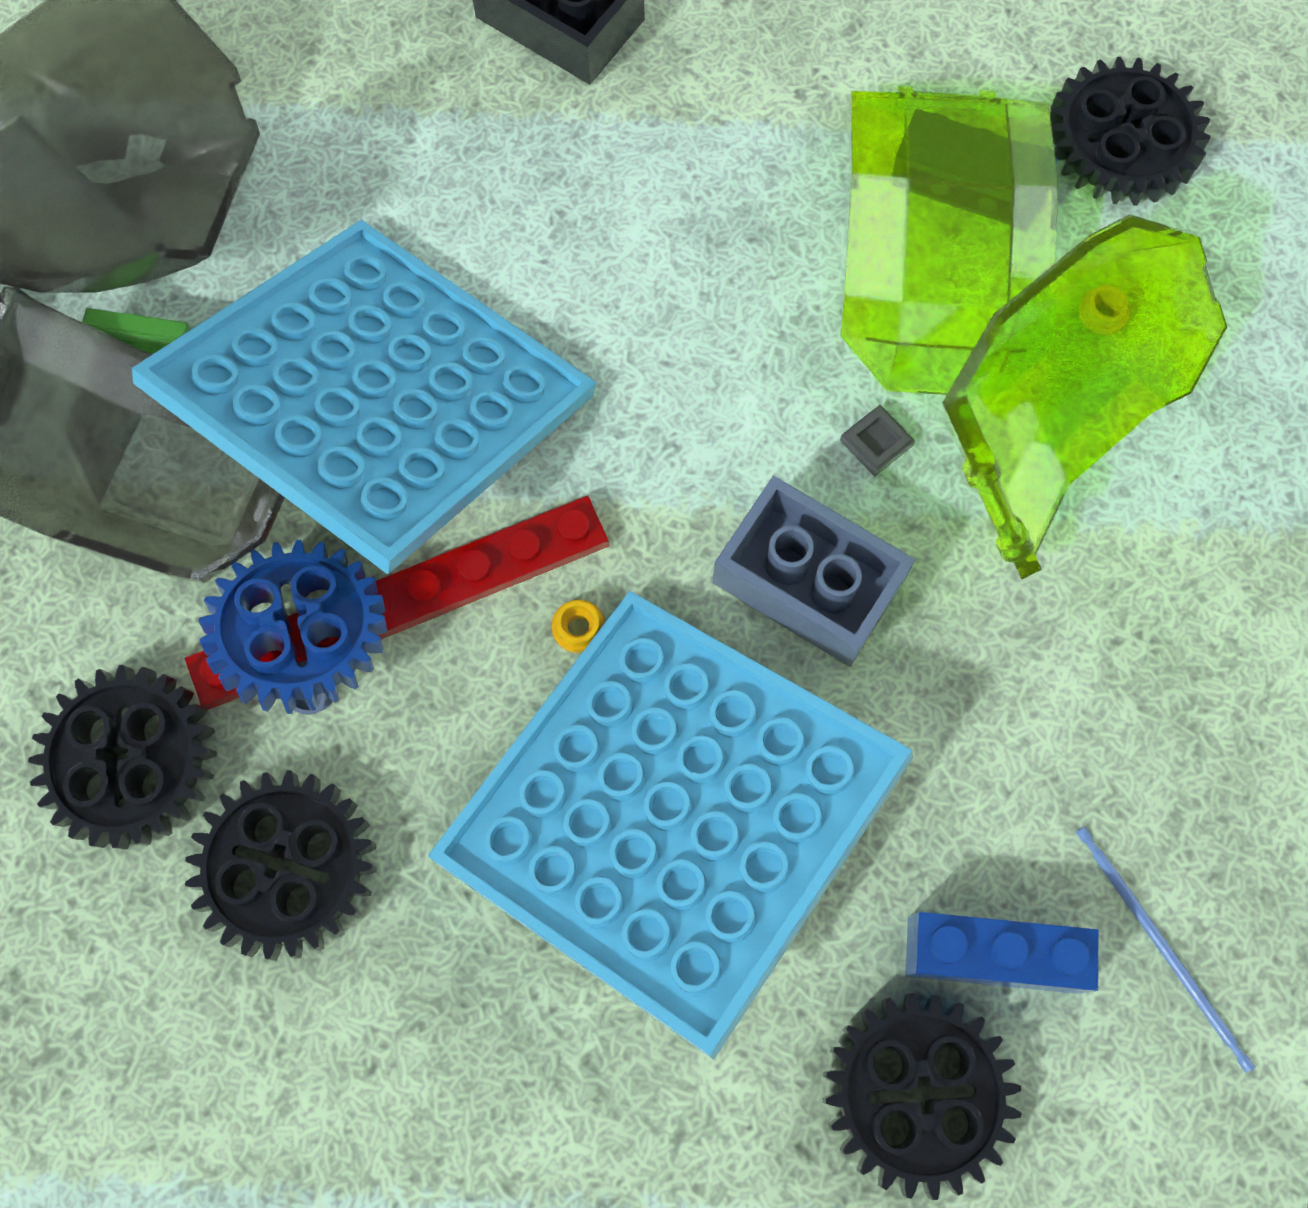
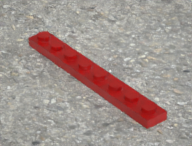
(453, 580)

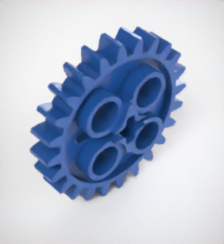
(241, 638)

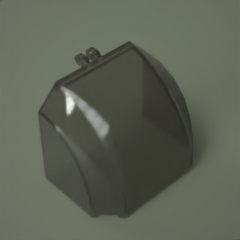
(114, 144)

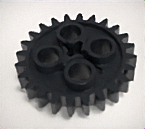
(1128, 131)
(73, 759)
(263, 912)
(925, 1152)

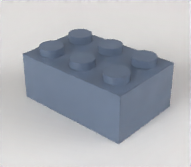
(811, 570)

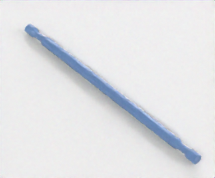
(1165, 949)

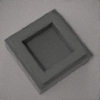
(877, 440)

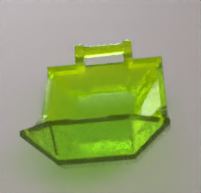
(942, 226)
(1077, 369)

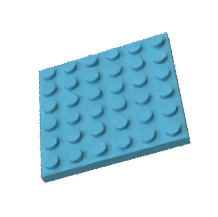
(367, 391)
(672, 818)

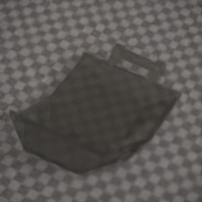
(107, 462)

